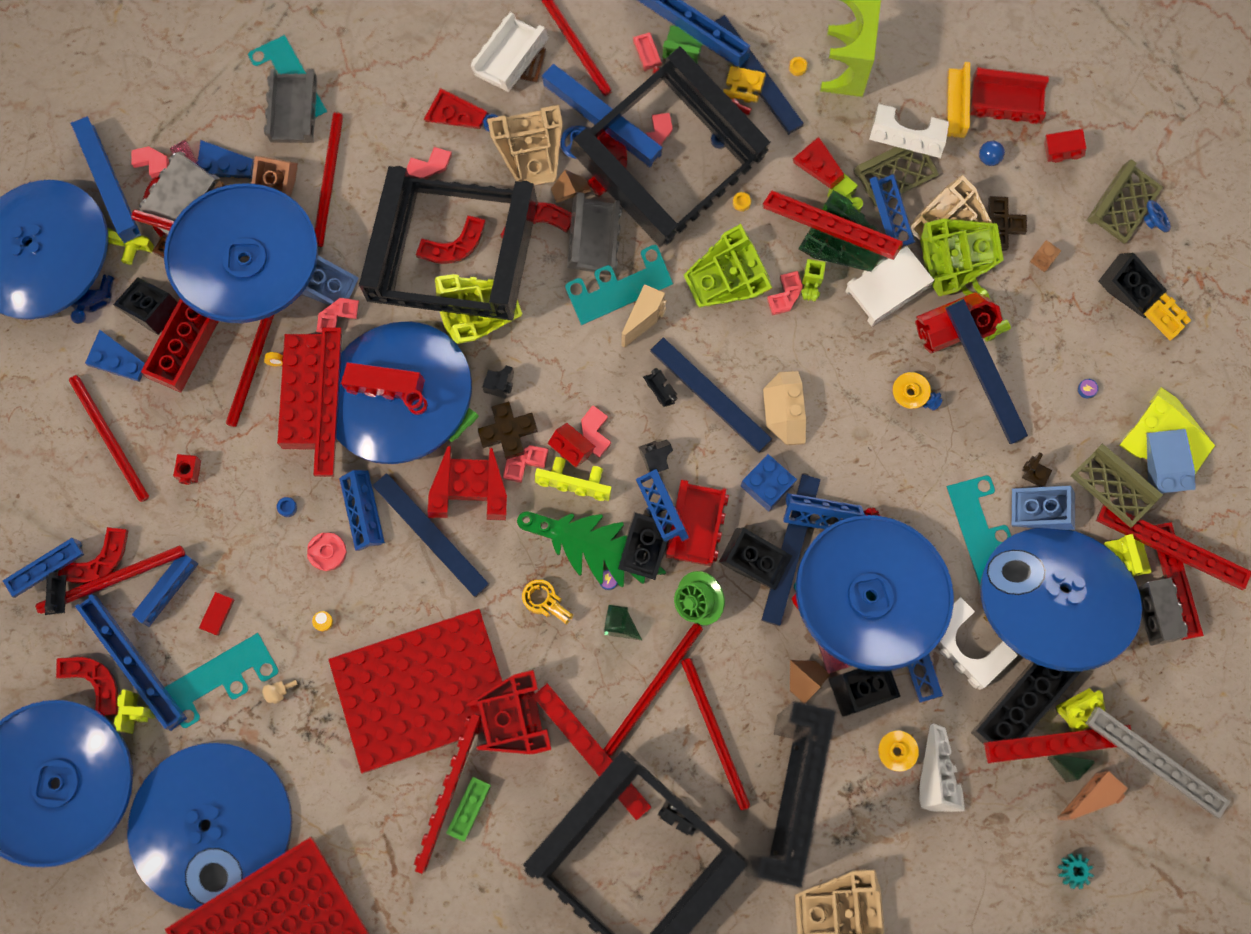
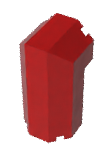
(939, 331)

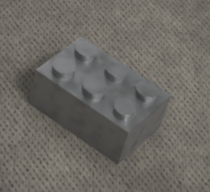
(1162, 612)

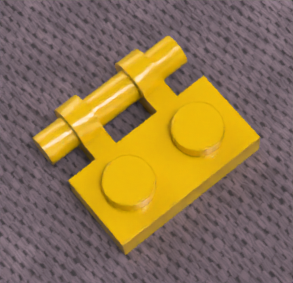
(744, 79)
(1164, 319)

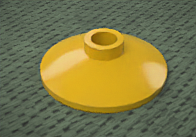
(915, 383)
(908, 751)

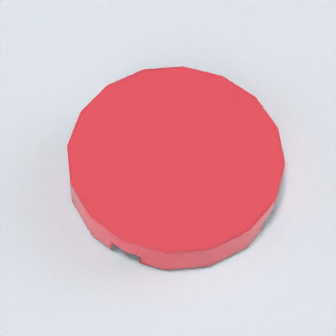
(326, 551)

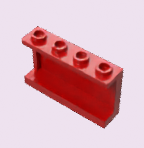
(1008, 95)
(701, 515)

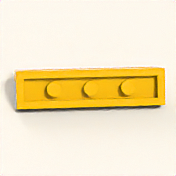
(958, 101)

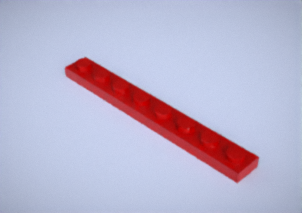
(833, 225)
(327, 402)
(1178, 549)
(587, 745)
(1046, 745)
(443, 801)

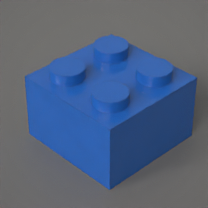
(768, 482)

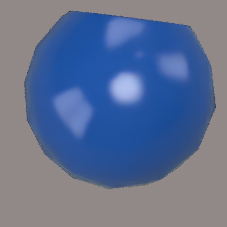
(991, 153)

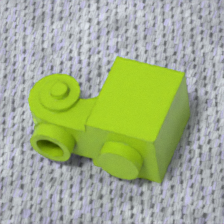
(847, 189)
(812, 279)

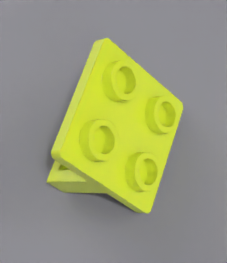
(1131, 553)
(1079, 708)
(130, 713)

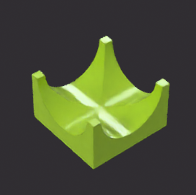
(860, 50)

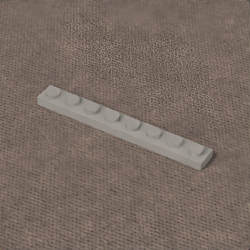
(1157, 762)

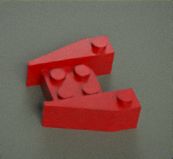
(468, 481)
(504, 717)

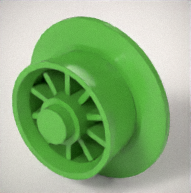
(699, 598)

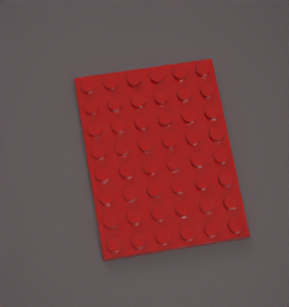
(414, 689)
(284, 897)

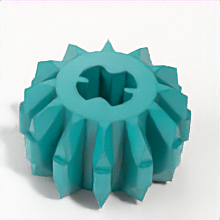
(1083, 869)

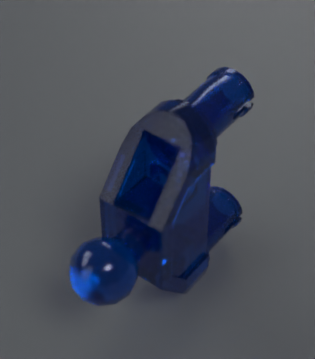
(93, 300)

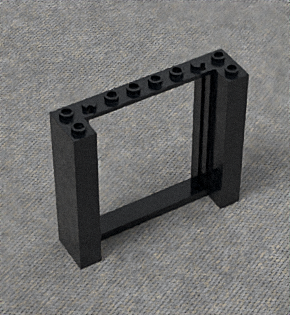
(714, 111)
(391, 232)
(812, 733)
(587, 812)

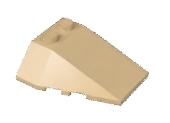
(529, 143)
(954, 202)
(842, 906)

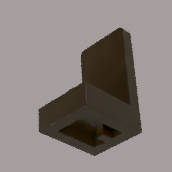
(1036, 472)

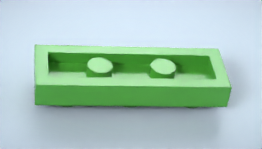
(468, 809)

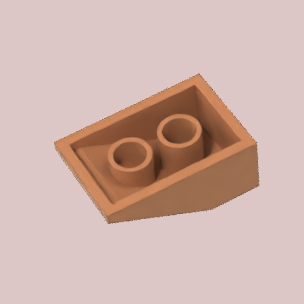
(275, 173)
(1098, 793)

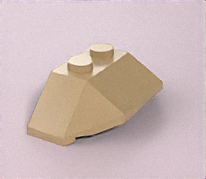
(786, 408)

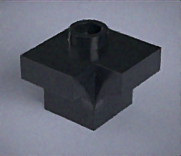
(499, 382)
(656, 455)

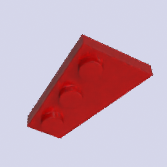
(455, 111)
(819, 163)

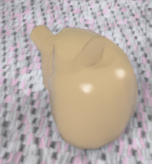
(275, 692)

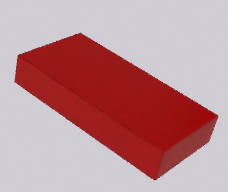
(216, 613)

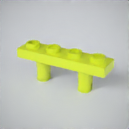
(139, 243)
(567, 483)

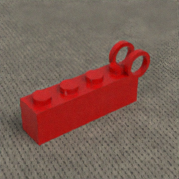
(386, 383)

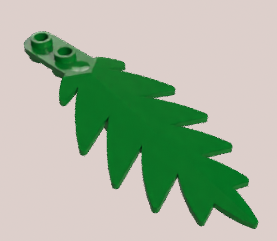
(579, 539)

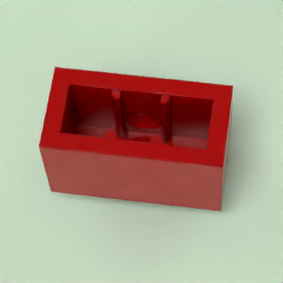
(1065, 145)
(571, 444)

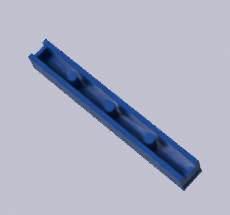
(702, 29)
(595, 109)
(105, 179)
(131, 662)

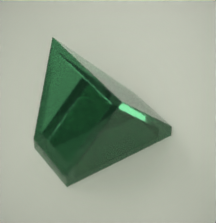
(620, 623)
(1069, 767)

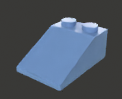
(330, 283)
(1170, 461)
(1044, 507)

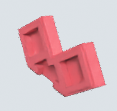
(662, 128)
(150, 157)
(437, 164)
(784, 301)
(340, 308)
(590, 425)
(516, 466)

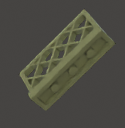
(888, 157)
(1111, 194)
(1124, 476)

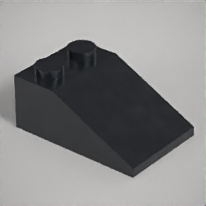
(1132, 283)
(147, 305)
(643, 547)
(755, 558)
(863, 690)

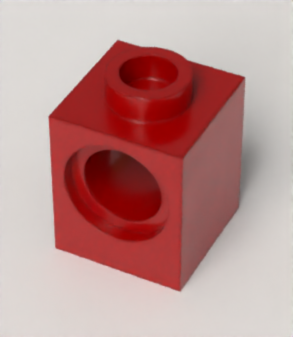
(183, 462)

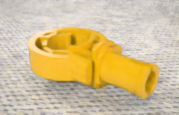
(555, 609)

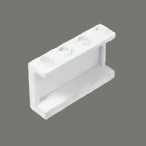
(508, 52)
(890, 285)

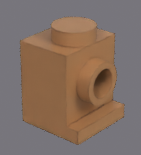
(1045, 256)

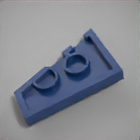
(224, 162)
(114, 358)

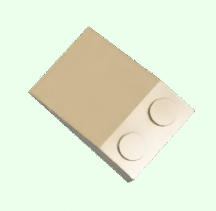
(645, 314)

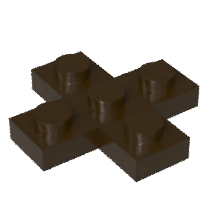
(1006, 222)
(507, 430)

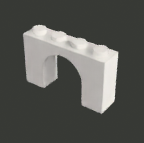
(927, 141)
(978, 671)

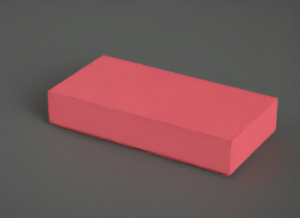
(647, 51)

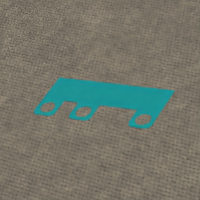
(285, 62)
(618, 293)
(977, 535)
(221, 670)

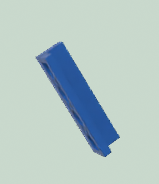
(884, 209)
(668, 505)
(818, 506)
(364, 507)
(39, 569)
(164, 590)
(930, 676)

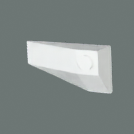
(938, 783)

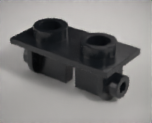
(665, 394)
(55, 594)
(670, 814)

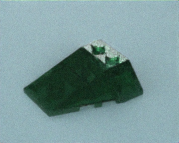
(835, 250)

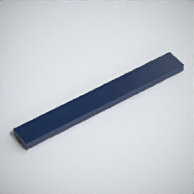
(770, 92)
(986, 371)
(710, 395)
(430, 535)
(792, 544)

